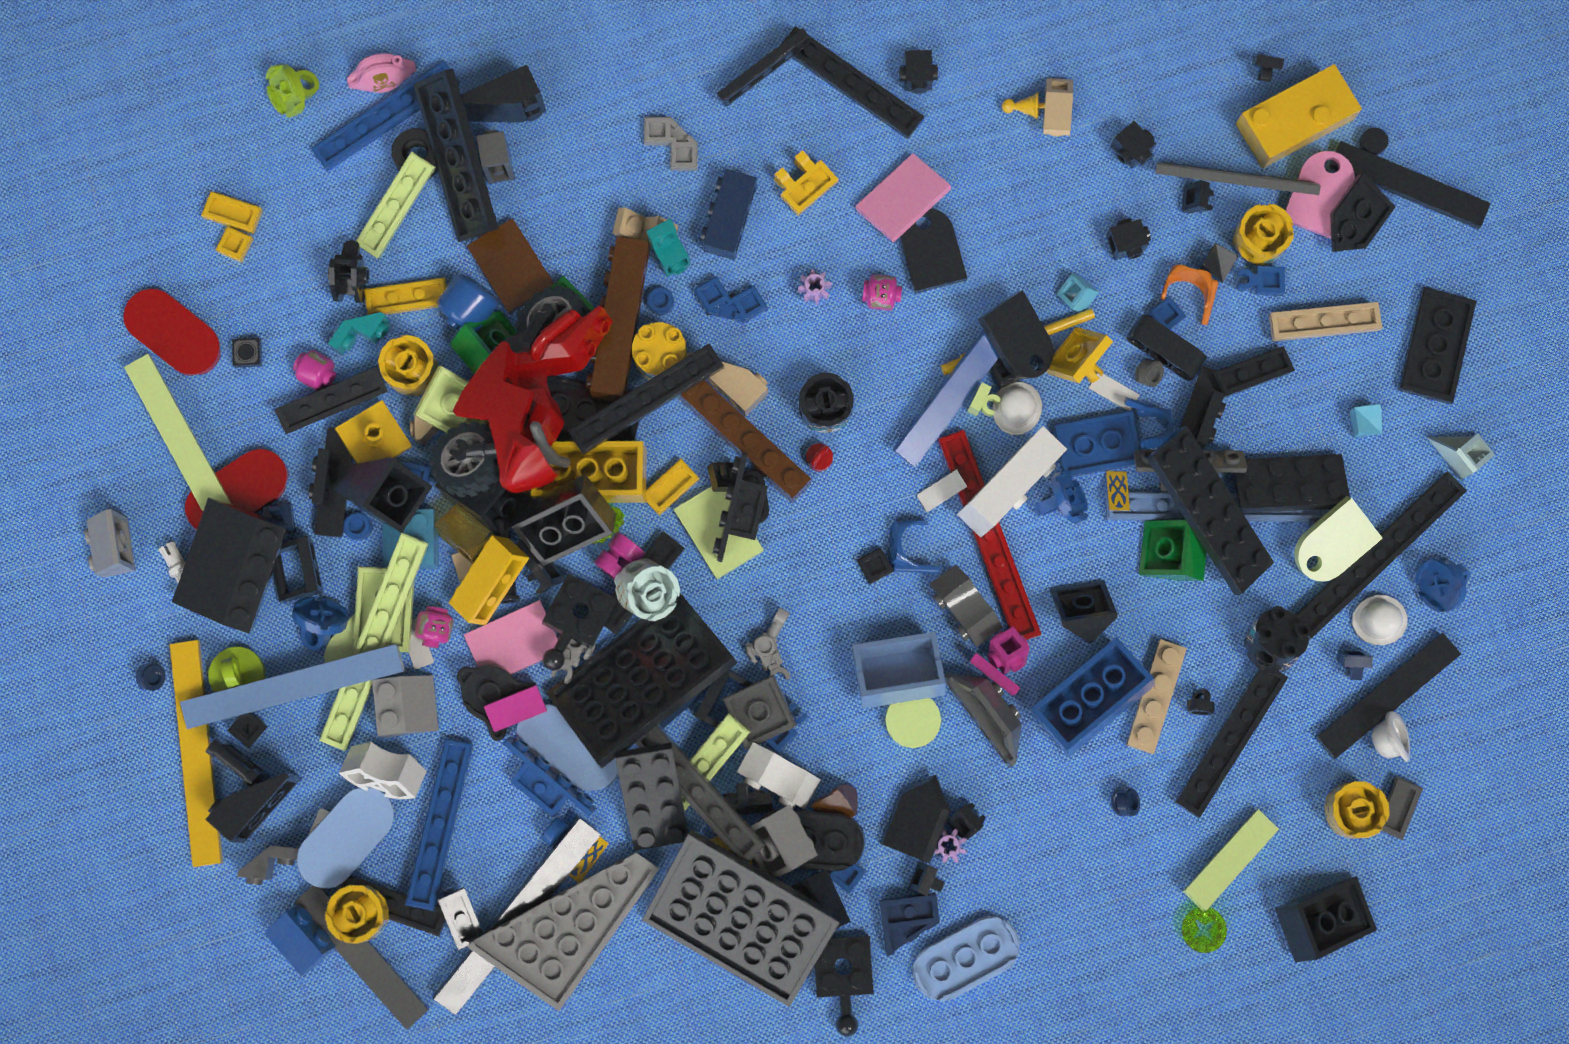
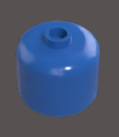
(466, 302)

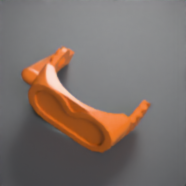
(1199, 278)

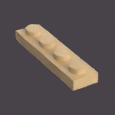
(1325, 321)
(1155, 703)

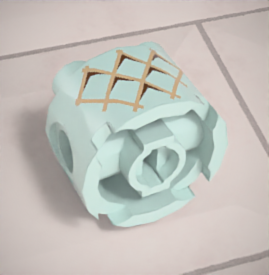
(647, 589)

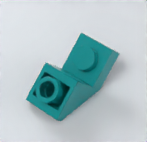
(668, 248)
(369, 326)

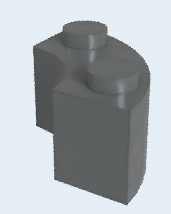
(965, 606)

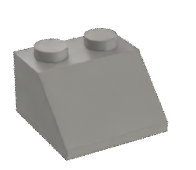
(110, 544)
(405, 705)
(785, 842)

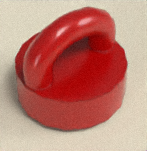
(819, 457)

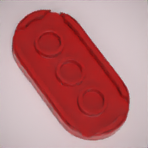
(172, 332)
(249, 482)

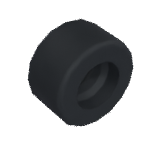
(410, 139)

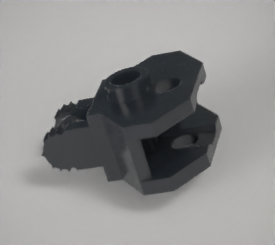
(348, 273)

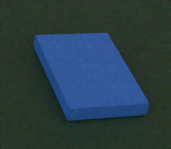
(1098, 443)

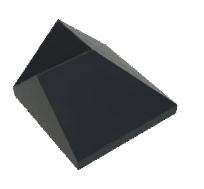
(1085, 608)

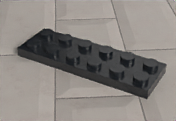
(455, 155)
(1210, 510)

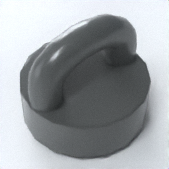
(1149, 372)

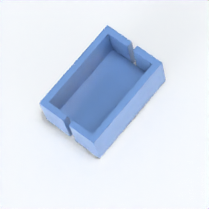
(899, 670)

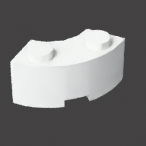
(385, 771)
(779, 776)

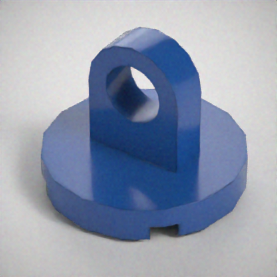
(1067, 497)
(1442, 583)
(318, 617)

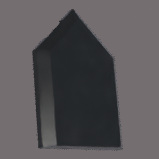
(1359, 215)
(917, 820)

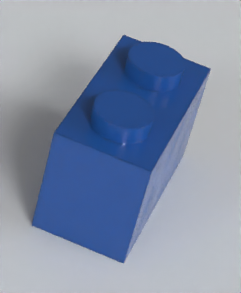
(300, 939)

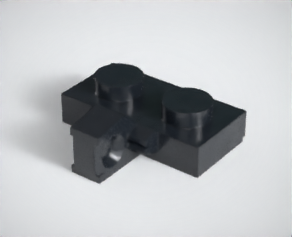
(749, 803)

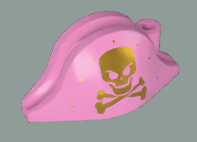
(381, 72)

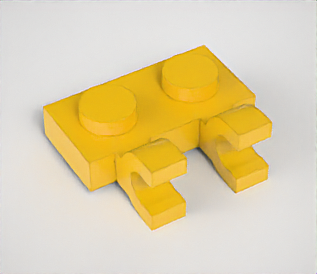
(809, 187)

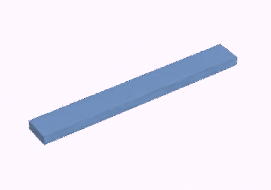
(1161, 507)
(292, 686)

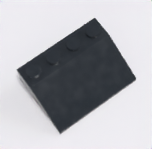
(230, 565)

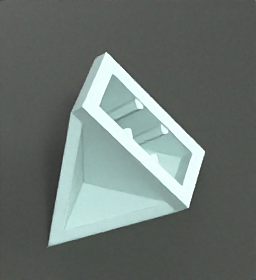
(1463, 453)

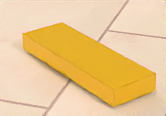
(404, 296)

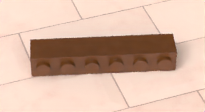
(623, 306)
(745, 437)

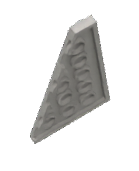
(562, 937)

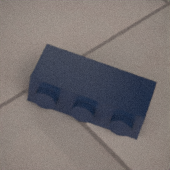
(728, 214)

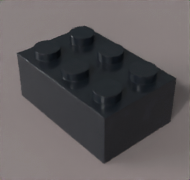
(564, 520)

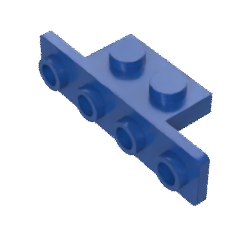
(543, 784)

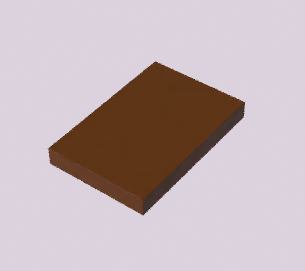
(510, 265)

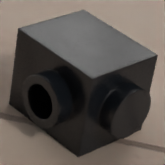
(918, 71)
(1134, 145)
(1128, 239)

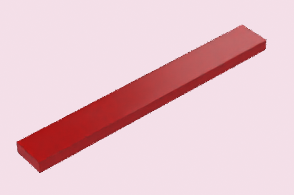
(993, 544)

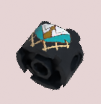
(826, 402)
(1276, 640)

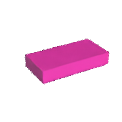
(994, 674)
(515, 708)

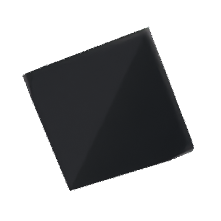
(1219, 262)

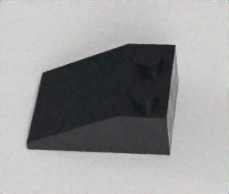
(505, 99)
(246, 810)
(1325, 920)

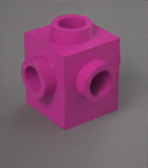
(1008, 643)

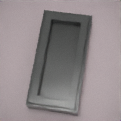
(1402, 802)

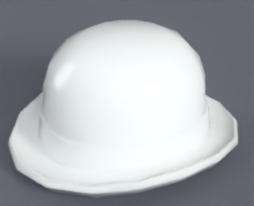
(1018, 408)
(1379, 620)
(1392, 737)

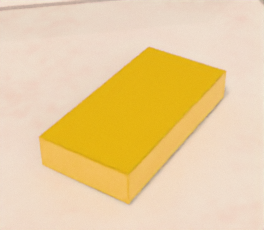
(232, 212)
(670, 487)

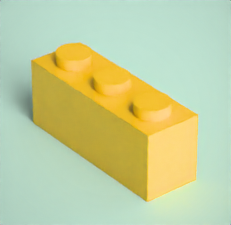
(488, 580)

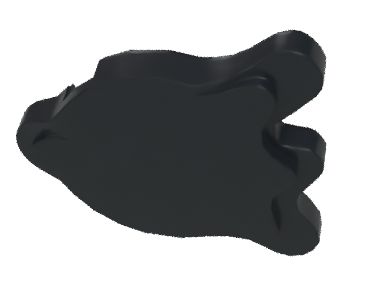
(484, 685)

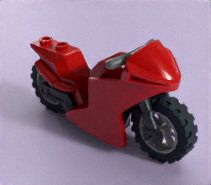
(516, 400)

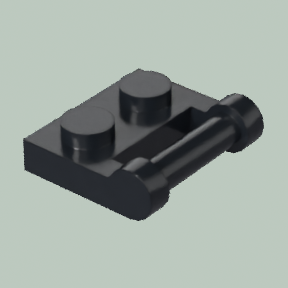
(237, 761)

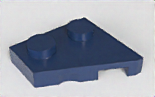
(907, 918)

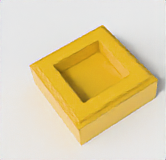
(234, 244)

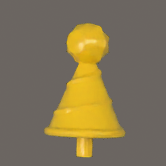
(1028, 105)

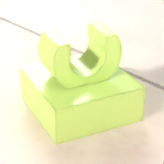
(980, 401)

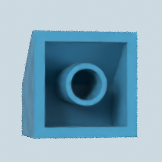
(421, 527)

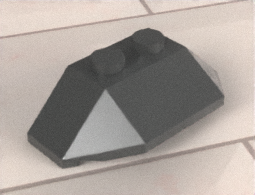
(989, 712)

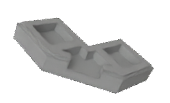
(667, 132)

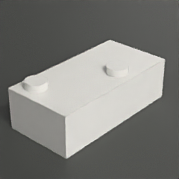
(1012, 481)

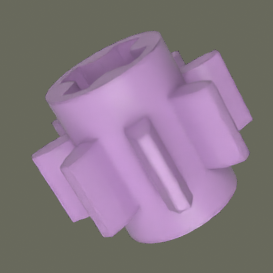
(812, 280)
(957, 842)

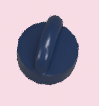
(150, 676)
(1125, 802)

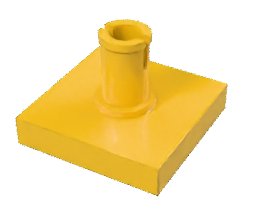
(1079, 356)
(373, 435)

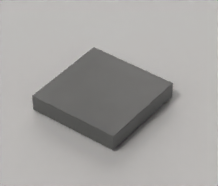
(761, 710)

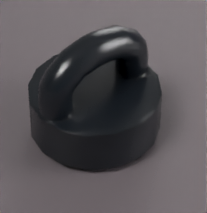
(1201, 706)

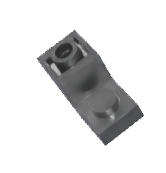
(262, 866)

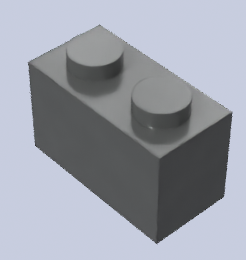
(495, 156)

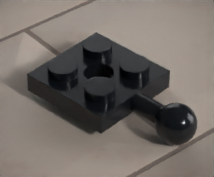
(582, 630)
(857, 982)

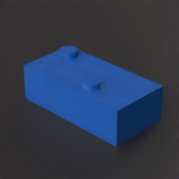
(1093, 697)

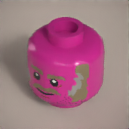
(881, 292)
(314, 369)
(433, 626)

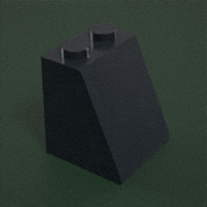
(383, 490)
(489, 505)

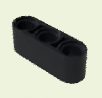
(1166, 347)

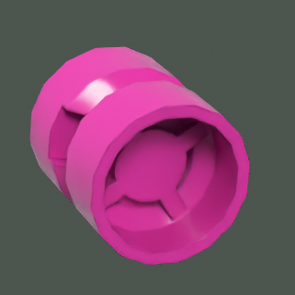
(619, 547)

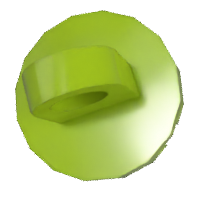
(287, 90)
(235, 668)

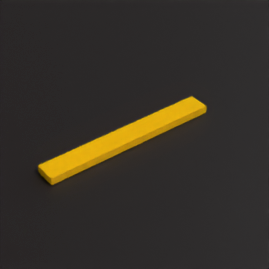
(196, 763)

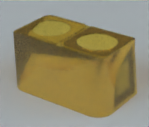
(462, 532)

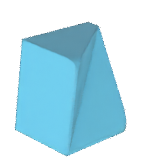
(1077, 293)
(1366, 420)

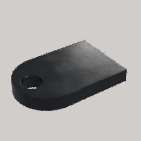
(933, 254)
(1018, 336)

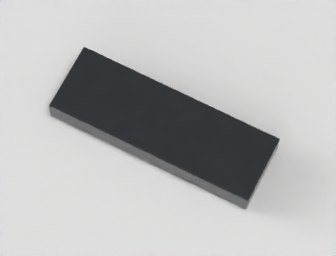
(1252, 372)

